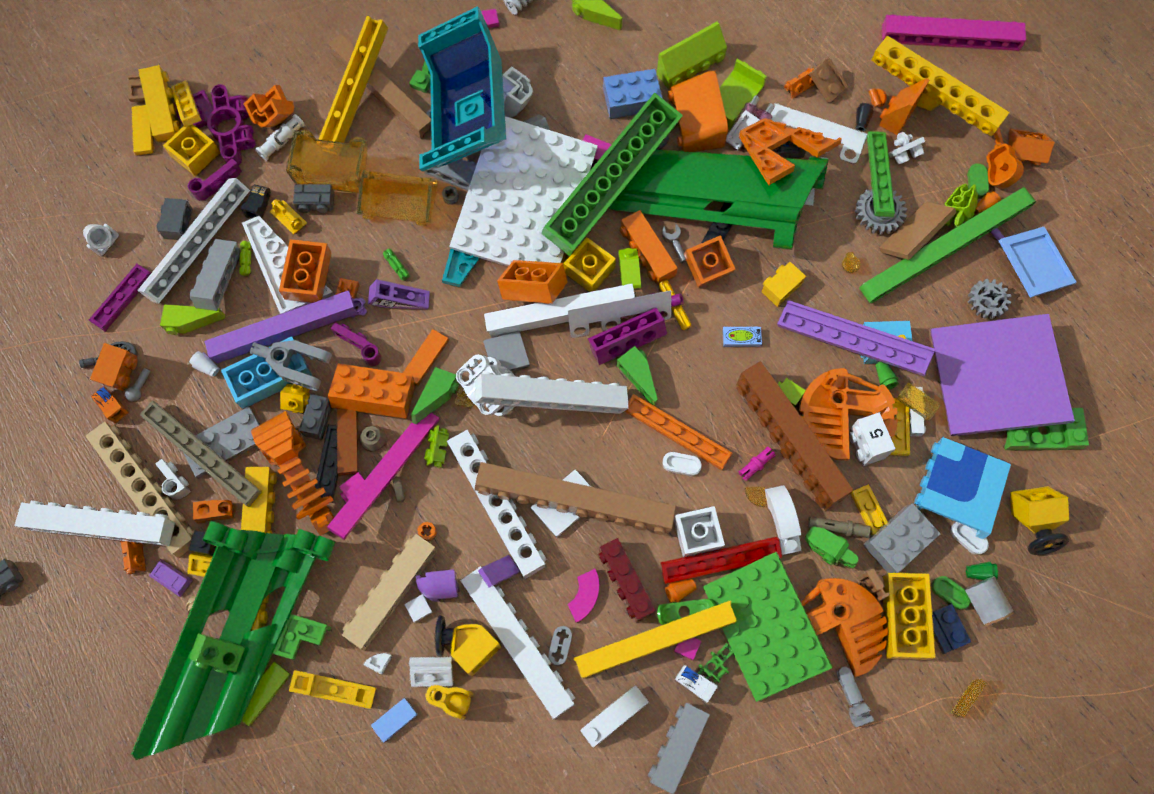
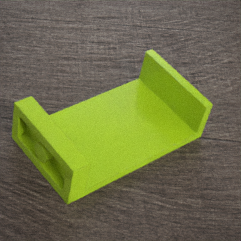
(740, 89)

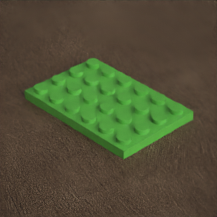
(772, 630)

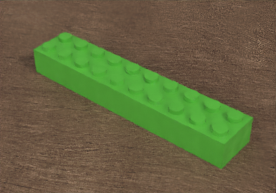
(611, 174)

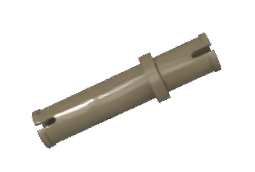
(847, 528)

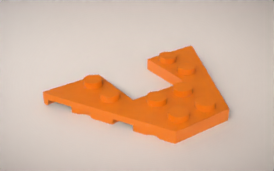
(767, 135)

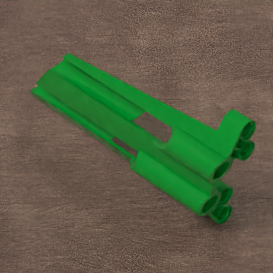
(238, 579)

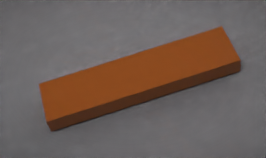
(347, 442)

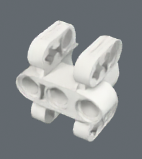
(469, 386)

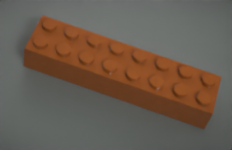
(793, 436)

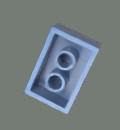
(629, 92)

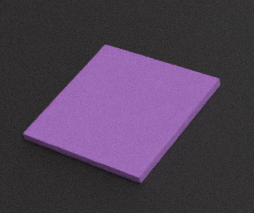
(1001, 375)

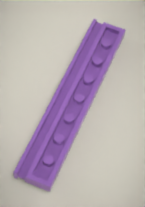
(856, 338)

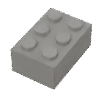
(901, 539)

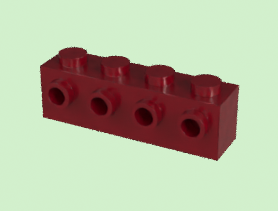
(627, 580)

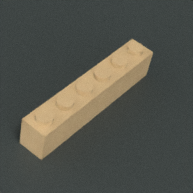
(389, 592)

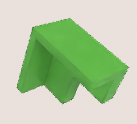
(295, 631)

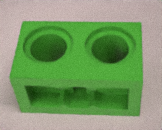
(218, 649)

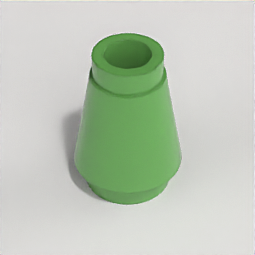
(886, 375)

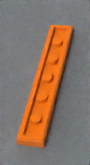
(678, 432)

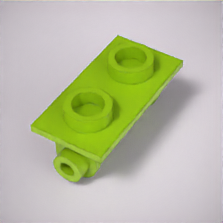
(436, 439)

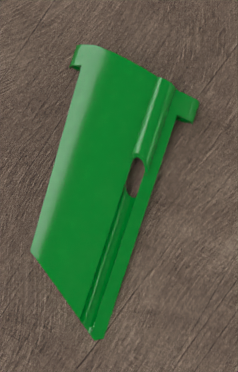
(686, 182)

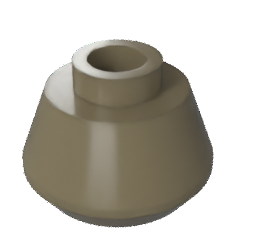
(372, 438)

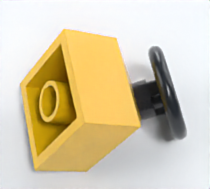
(1041, 512)
(470, 644)

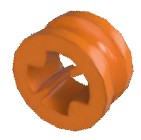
(432, 531)

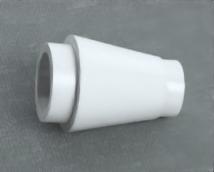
(204, 364)

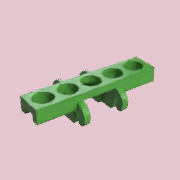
(709, 673)

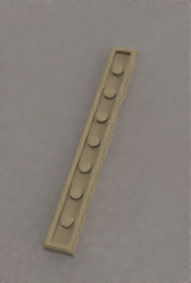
(201, 453)

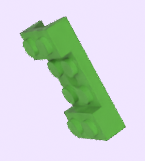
(1057, 438)

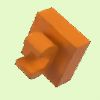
(345, 285)

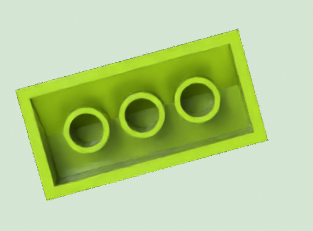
(691, 55)

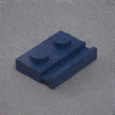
(949, 629)

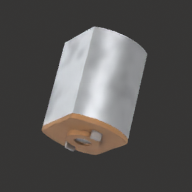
(989, 601)

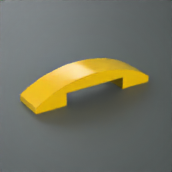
(332, 689)

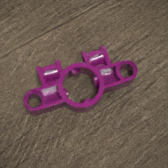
(229, 108)

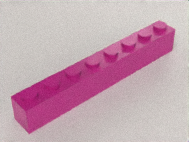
(954, 32)

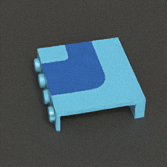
(963, 485)

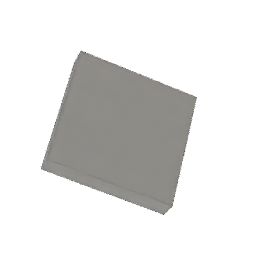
(508, 350)

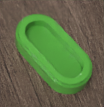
(978, 175)
(950, 592)

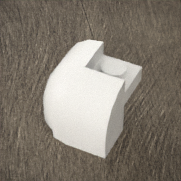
(516, 91)

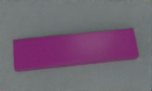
(120, 298)

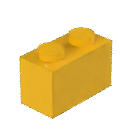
(783, 284)

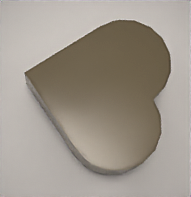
(398, 489)

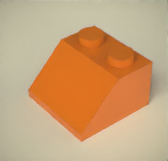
(1031, 146)

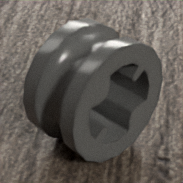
(448, 190)

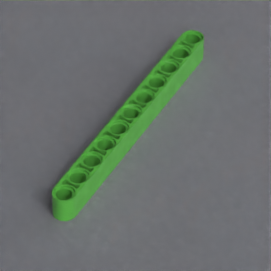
(947, 245)

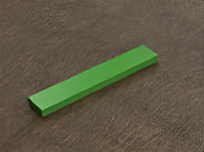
(880, 174)

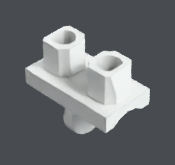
(903, 140)

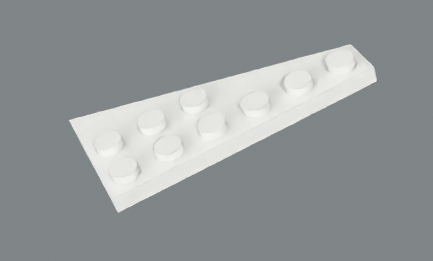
(271, 255)

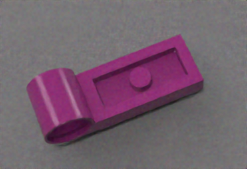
(213, 182)
(359, 341)

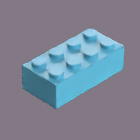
(255, 380)

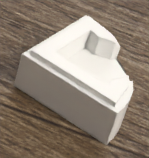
(378, 662)

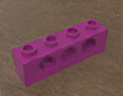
(626, 335)

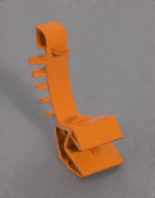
(280, 446)

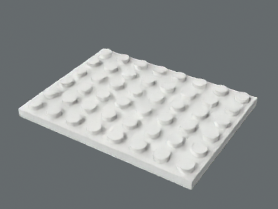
(518, 192)

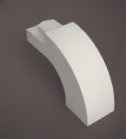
(785, 519)
(614, 716)

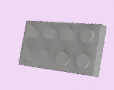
(228, 438)

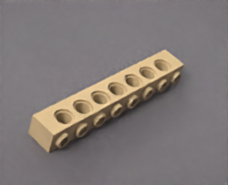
(100, 440)

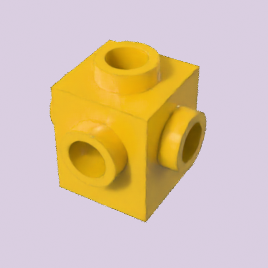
(294, 398)

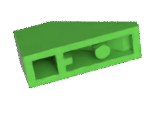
(636, 369)
(436, 393)

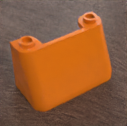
(703, 113)

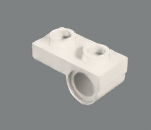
(173, 479)

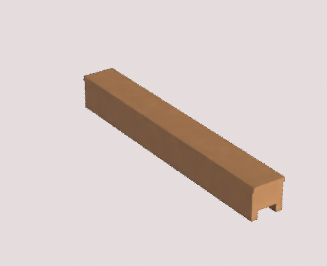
(385, 90)

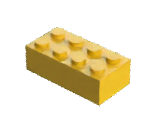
(908, 616)

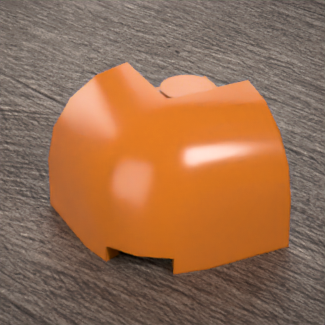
(269, 109)

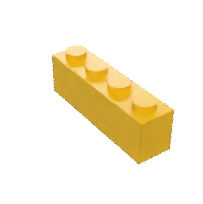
(159, 103)

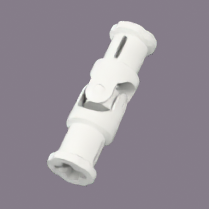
(285, 131)

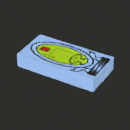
(742, 337)

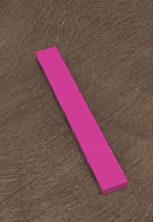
(381, 476)

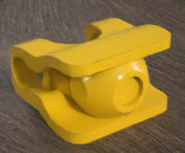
(453, 701)

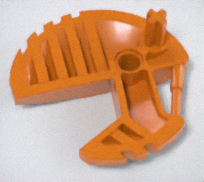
(830, 419)
(857, 627)

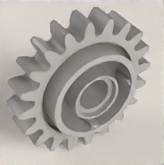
(866, 212)

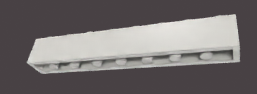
(193, 240)
(550, 394)
(95, 524)
(519, 645)

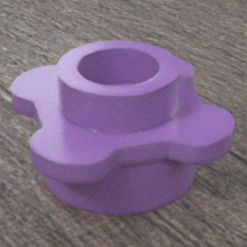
(360, 303)

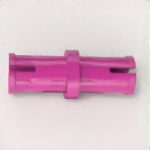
(757, 463)

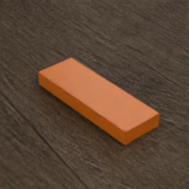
(426, 356)

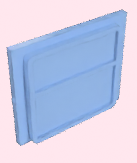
(1037, 261)

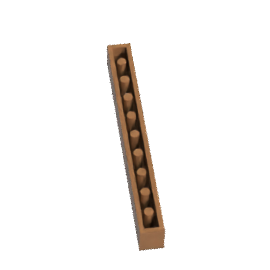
(574, 498)

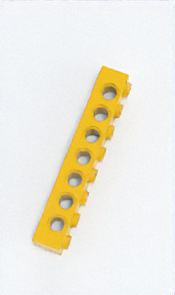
(942, 86)

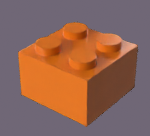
(709, 261)
(114, 367)

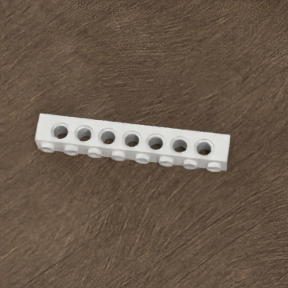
(527, 566)

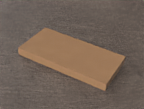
(917, 230)

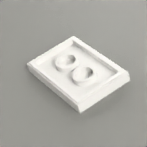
(557, 521)

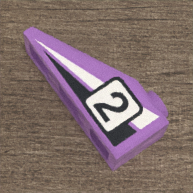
(397, 296)

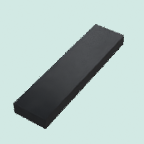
(327, 472)

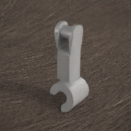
(859, 712)

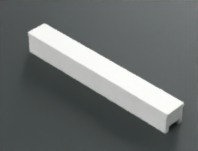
(543, 314)

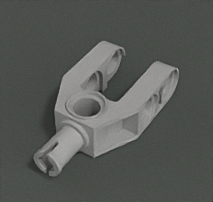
(289, 348)

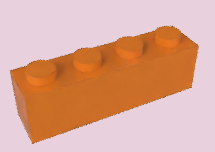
(649, 248)

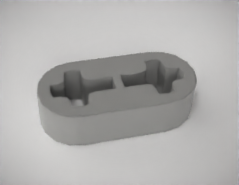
(555, 644)

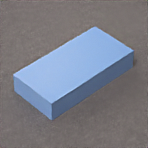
(394, 720)

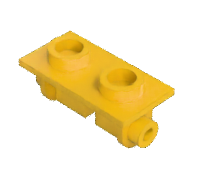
(287, 216)

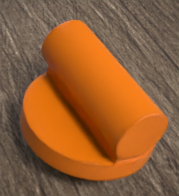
(878, 97)

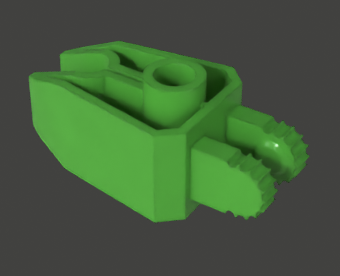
(831, 547)

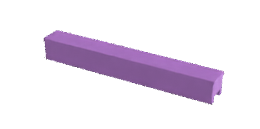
(281, 327)

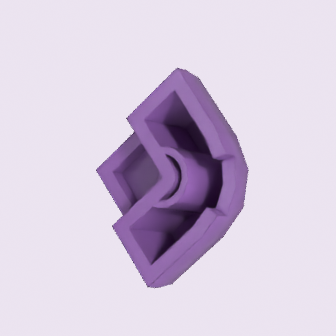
(438, 585)

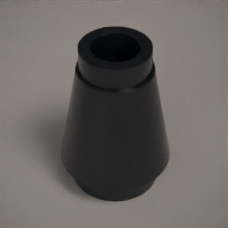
(863, 116)

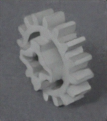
(989, 298)

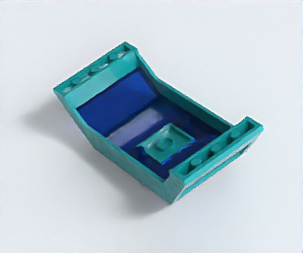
(464, 89)

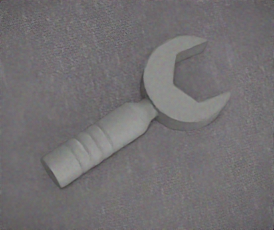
(672, 238)

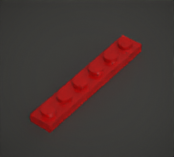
(718, 560)

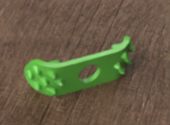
(670, 612)

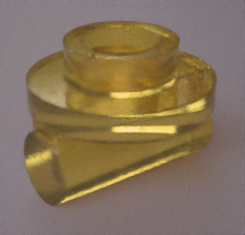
(851, 263)

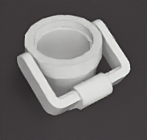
(99, 237)

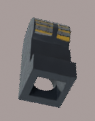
(256, 202)

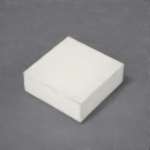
(418, 608)

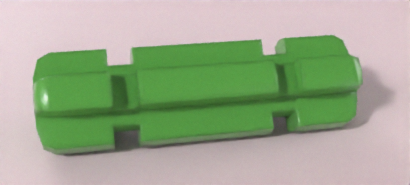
(396, 264)

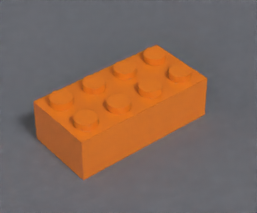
(371, 390)

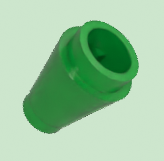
(982, 571)

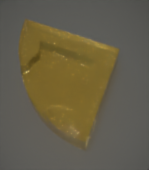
(756, 495)

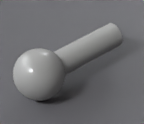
(133, 393)

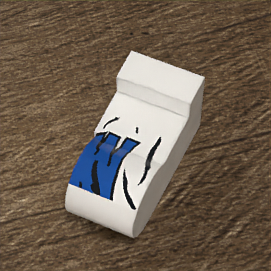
(696, 683)

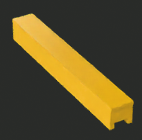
(354, 80)
(655, 639)

